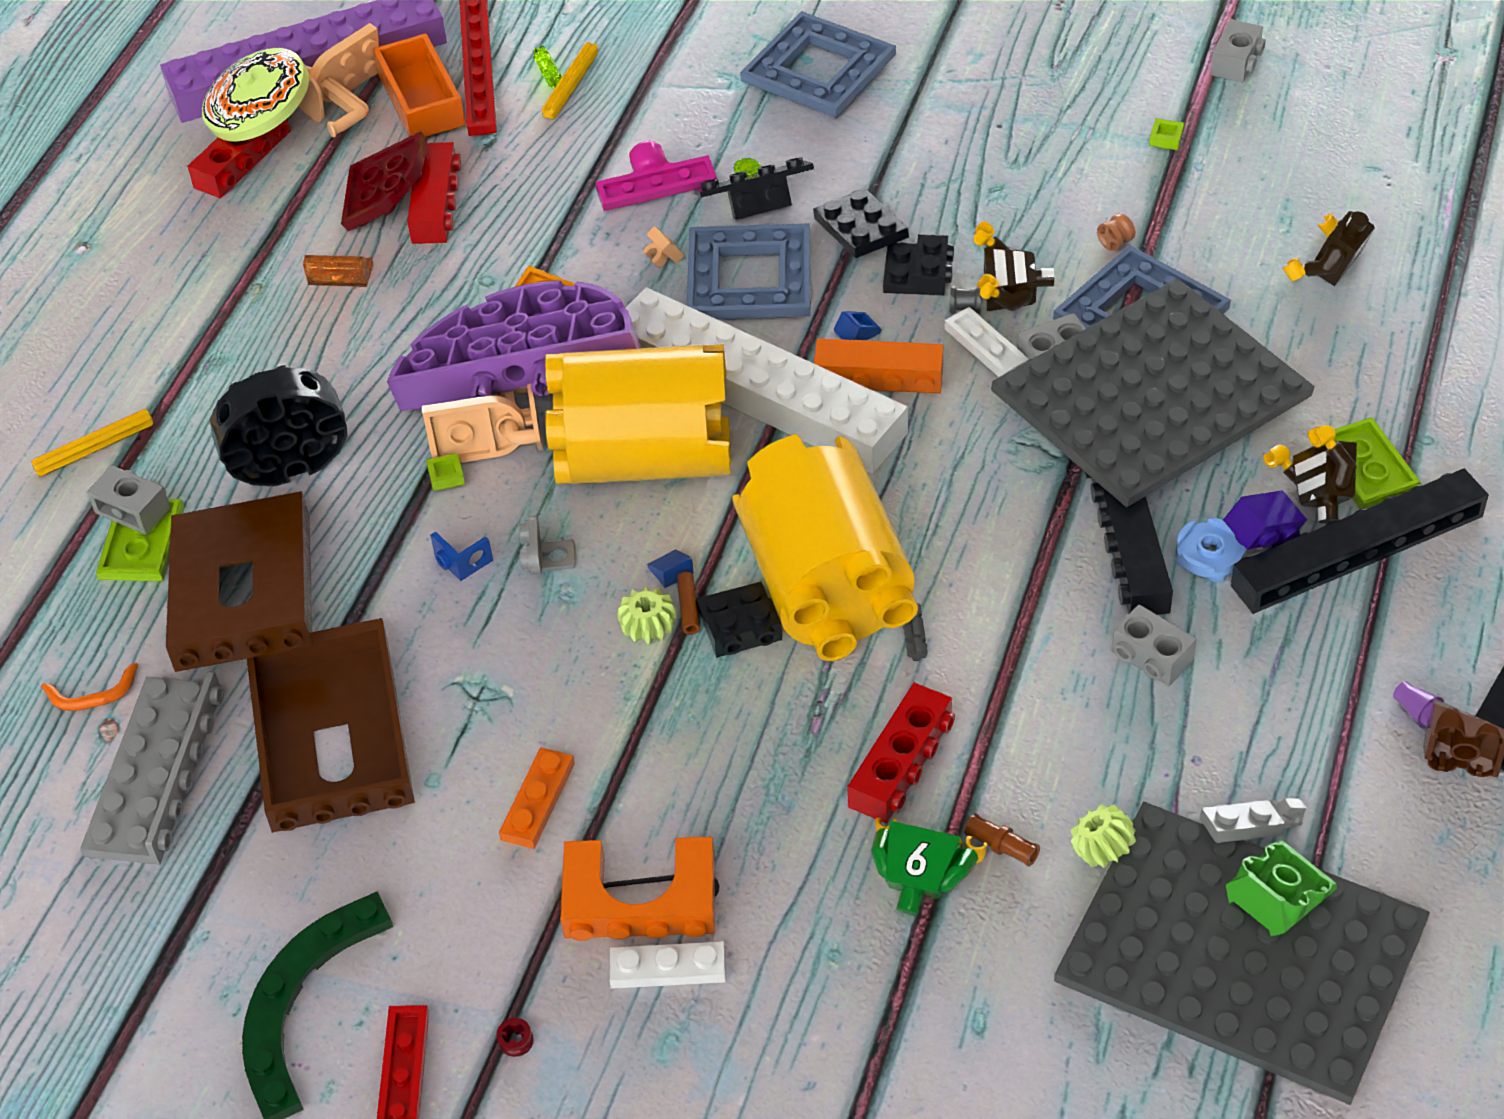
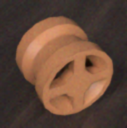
(1115, 232)

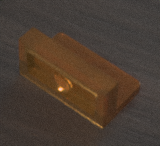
(337, 270)

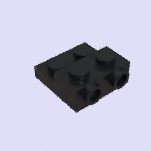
(919, 266)
(739, 619)

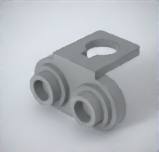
(533, 555)

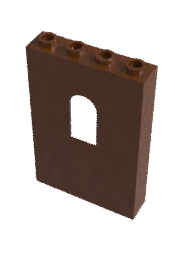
(278, 614)
(321, 687)

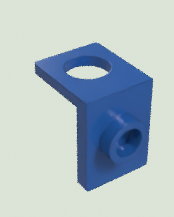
(457, 562)

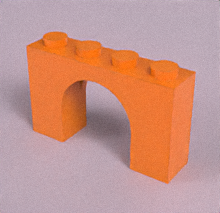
(682, 910)

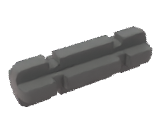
(915, 637)

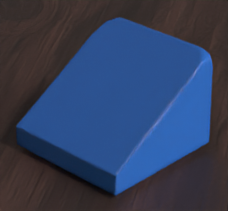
(856, 326)
(669, 566)

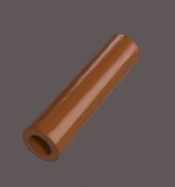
(688, 603)

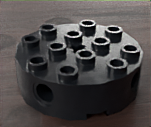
(278, 426)

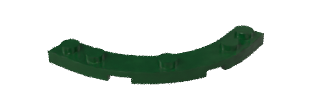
(279, 989)

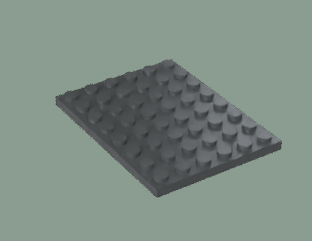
(1152, 391)
(1192, 962)

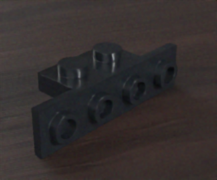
(757, 191)

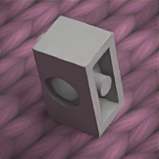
(1237, 51)
(129, 499)

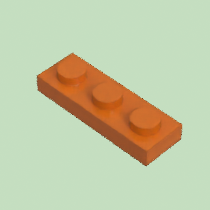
(536, 798)

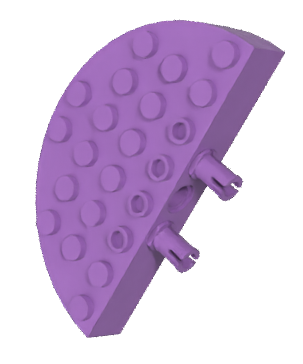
(507, 342)

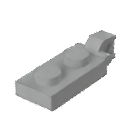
(1252, 819)

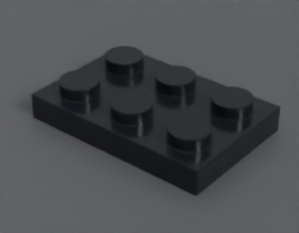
(860, 223)

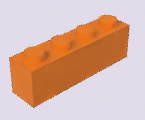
(884, 364)

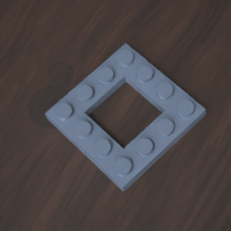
(866, 60)
(1118, 276)
(787, 300)

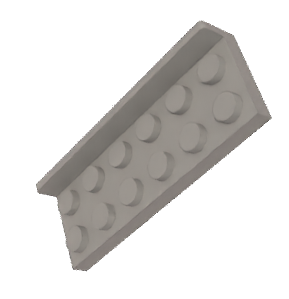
(153, 770)

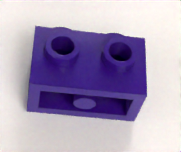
(1265, 520)

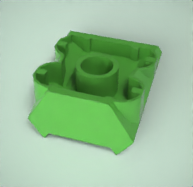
(1279, 887)

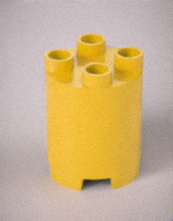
(638, 414)
(824, 545)

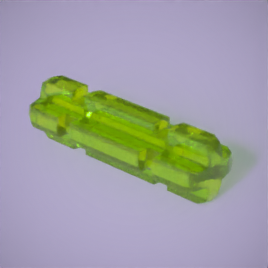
(547, 66)

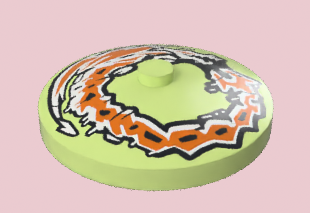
(255, 94)

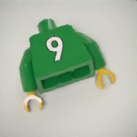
(921, 861)

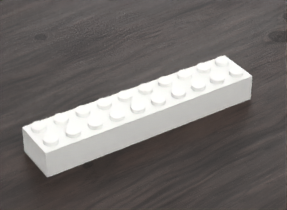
(778, 384)

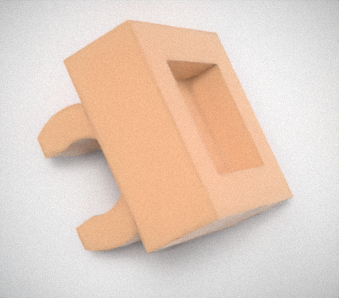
(662, 247)

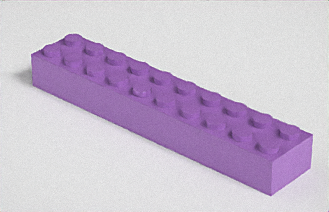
(396, 20)

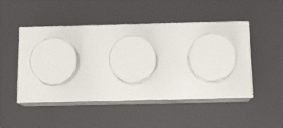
(984, 342)
(667, 964)

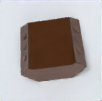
(1462, 741)

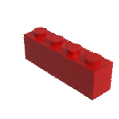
(434, 195)

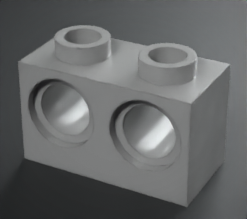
(1047, 335)
(1153, 645)

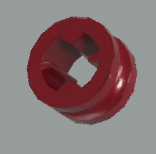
(517, 1026)

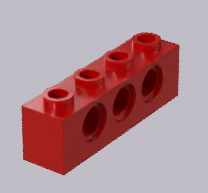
(227, 162)
(912, 731)

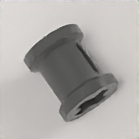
(964, 298)

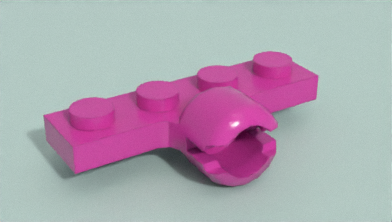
(653, 177)

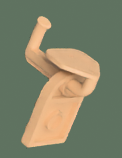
(337, 74)
(482, 426)

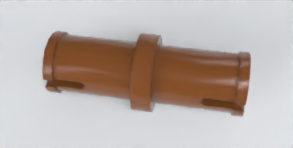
(1002, 840)

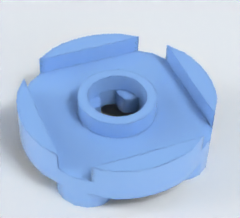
(1205, 563)

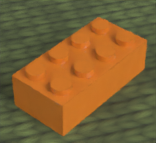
(419, 86)

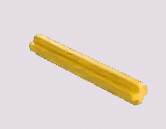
(569, 80)
(92, 442)

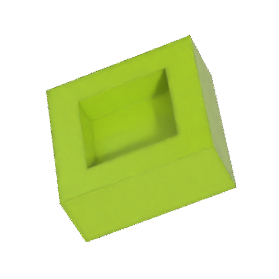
(1166, 134)
(445, 472)

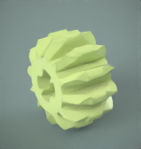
(646, 615)
(1103, 836)

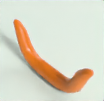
(95, 699)

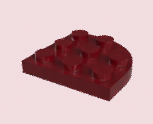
(382, 181)

